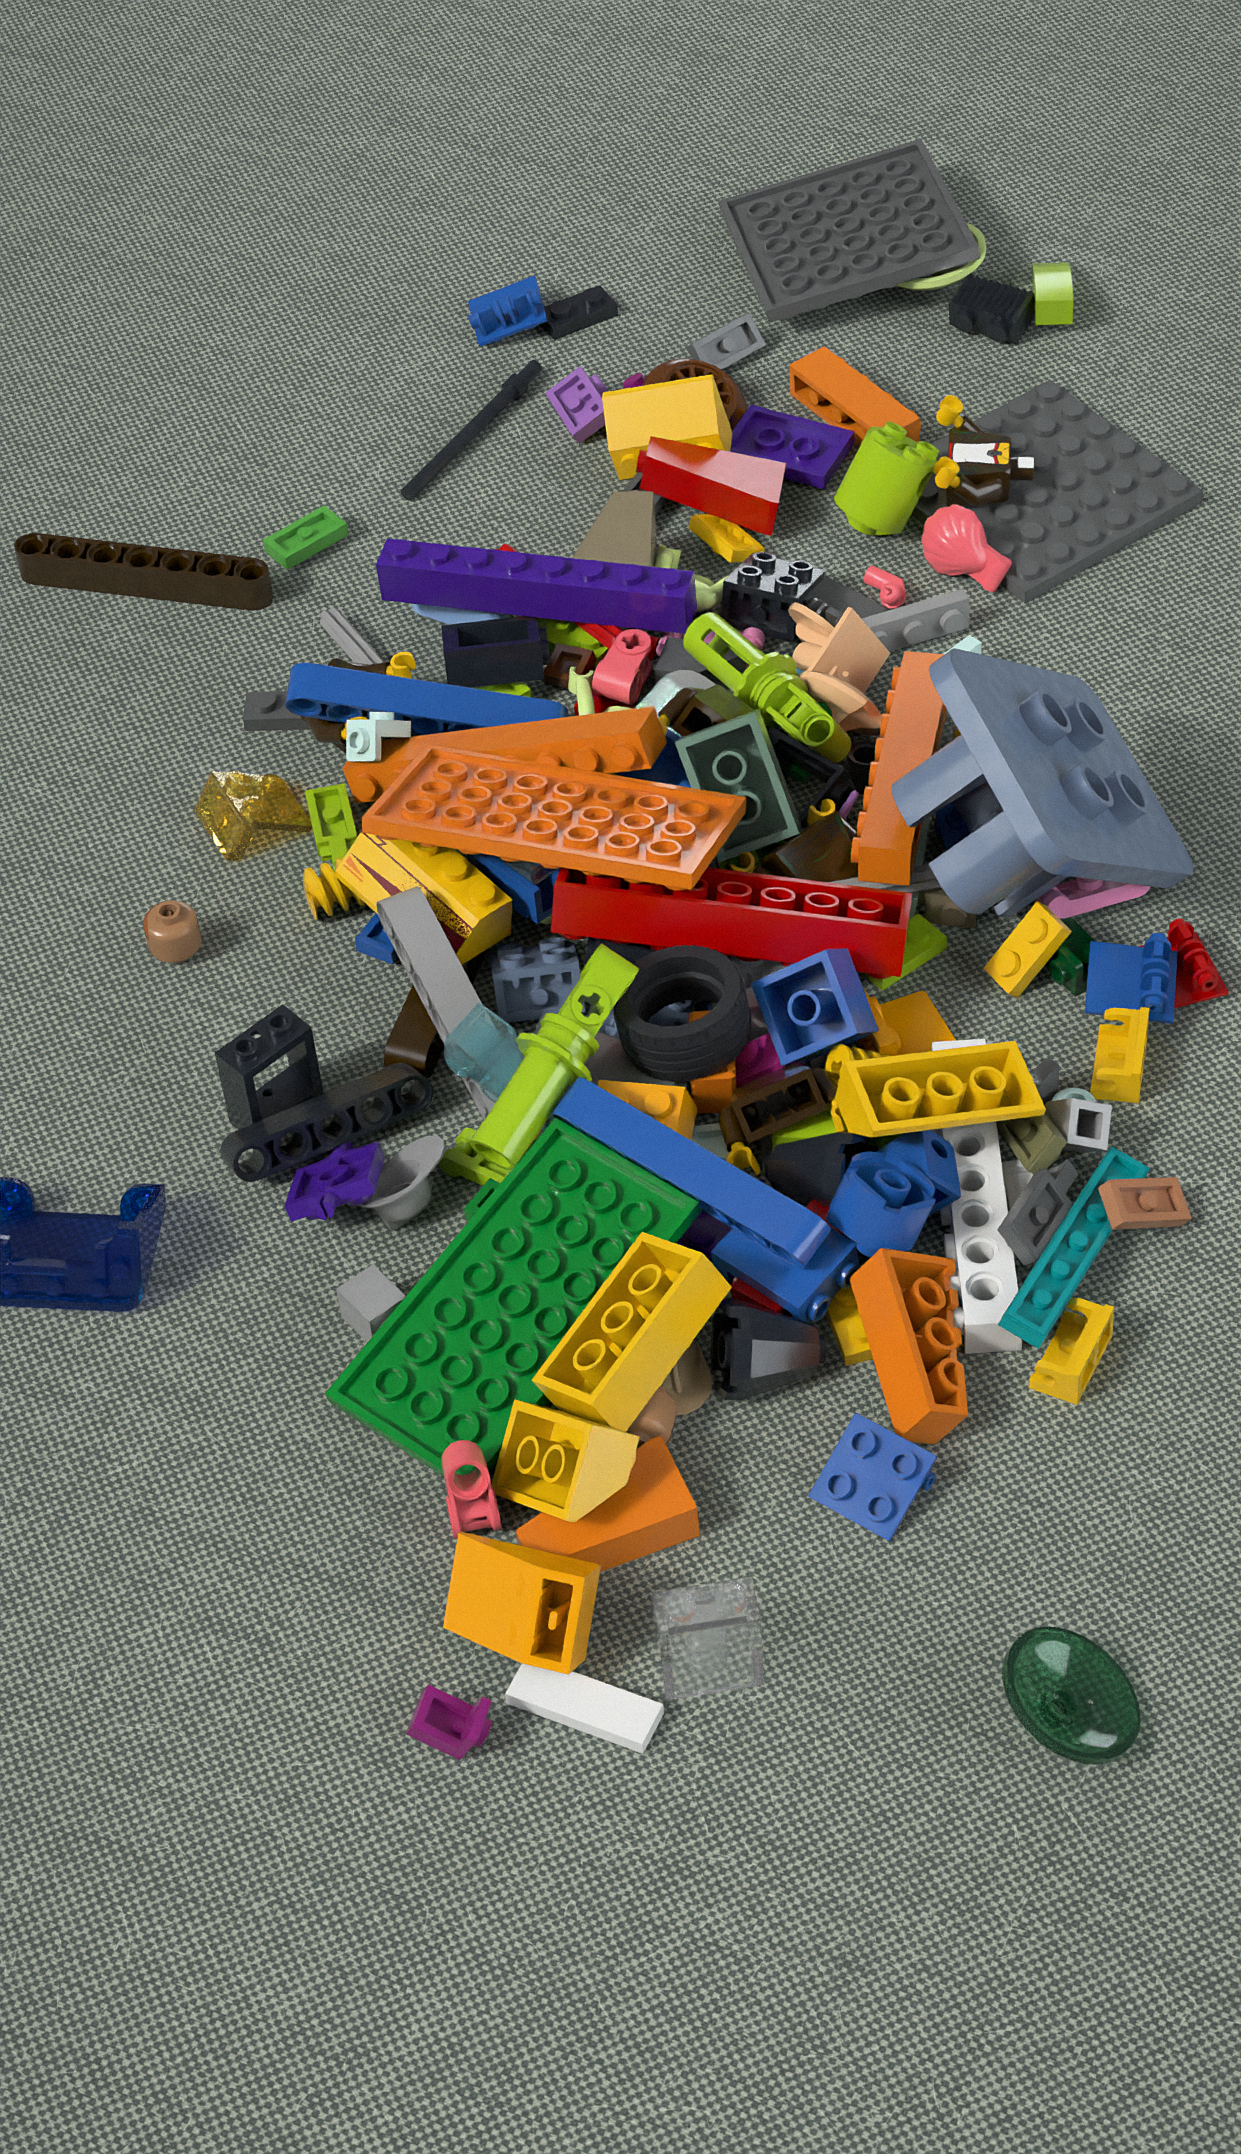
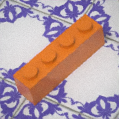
(846, 396)

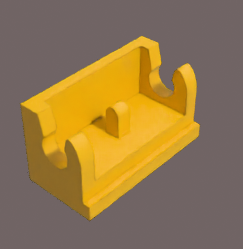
(1120, 1055)
(1074, 1351)

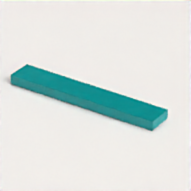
(1067, 1254)

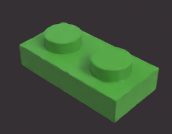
(305, 537)

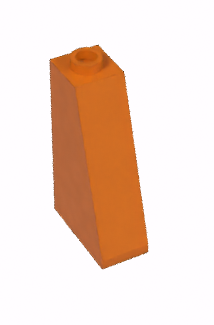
(632, 1523)

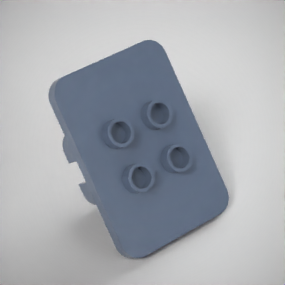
(1038, 787)

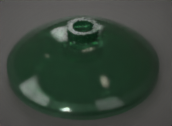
(1071, 1695)

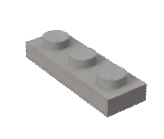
(921, 620)

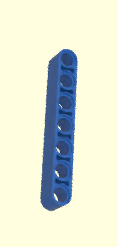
(430, 706)
(713, 1182)

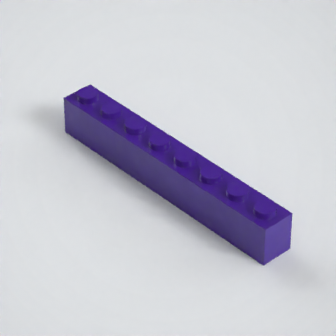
(537, 585)

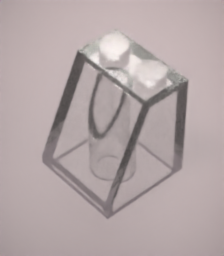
(708, 1638)

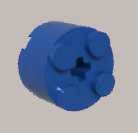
(881, 1203)

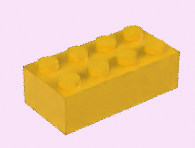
(632, 1332)

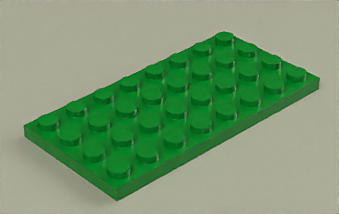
(505, 1297)

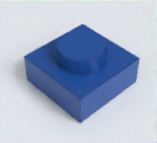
(375, 942)

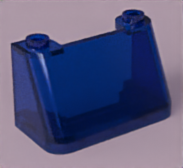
(77, 1257)

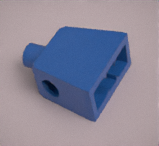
(931, 1156)

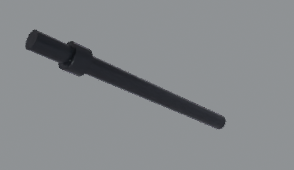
(511, 390)

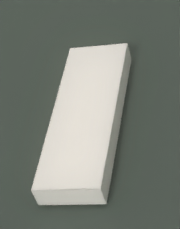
(586, 1705)

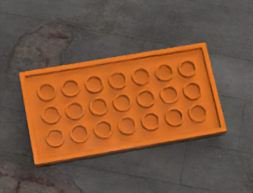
(556, 816)

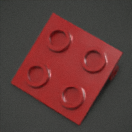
(1195, 973)

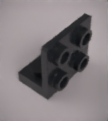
(764, 590)

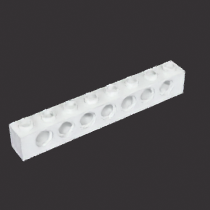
(982, 1258)

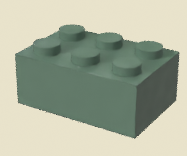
(742, 762)

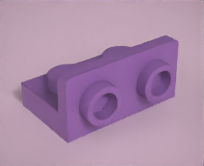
(579, 403)

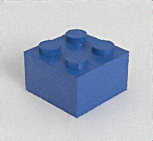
(814, 1006)

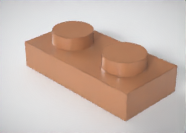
(1144, 1203)

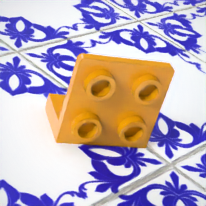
(905, 1025)

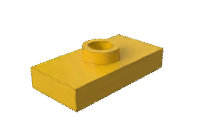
(724, 537)

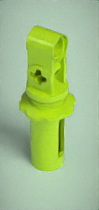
(767, 685)
(552, 1060)

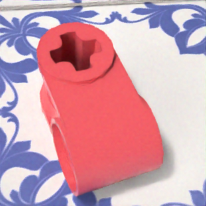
(624, 667)
(470, 1496)

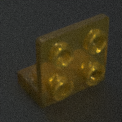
(239, 803)

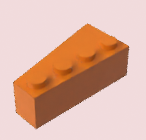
(913, 1340)

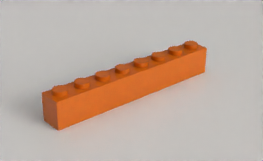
(908, 737)
(584, 742)

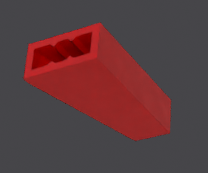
(714, 481)

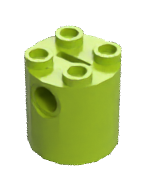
(885, 480)

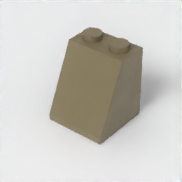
(623, 531)

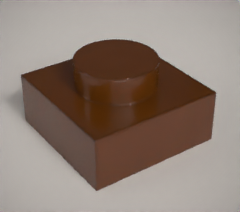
(565, 657)

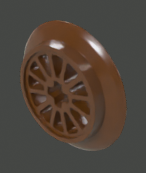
(729, 391)

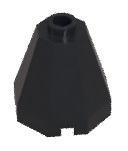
(814, 1165)
(761, 1349)

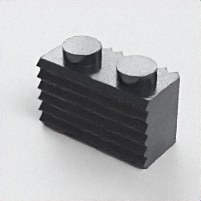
(992, 309)

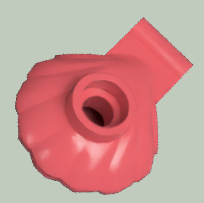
(958, 545)

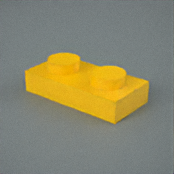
(1027, 949)
(848, 1328)

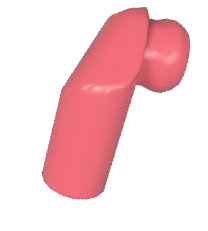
(891, 587)

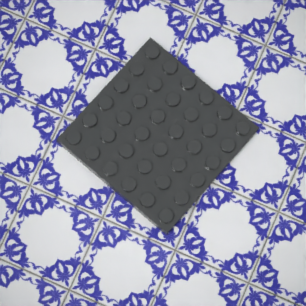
(847, 230)
(1086, 496)

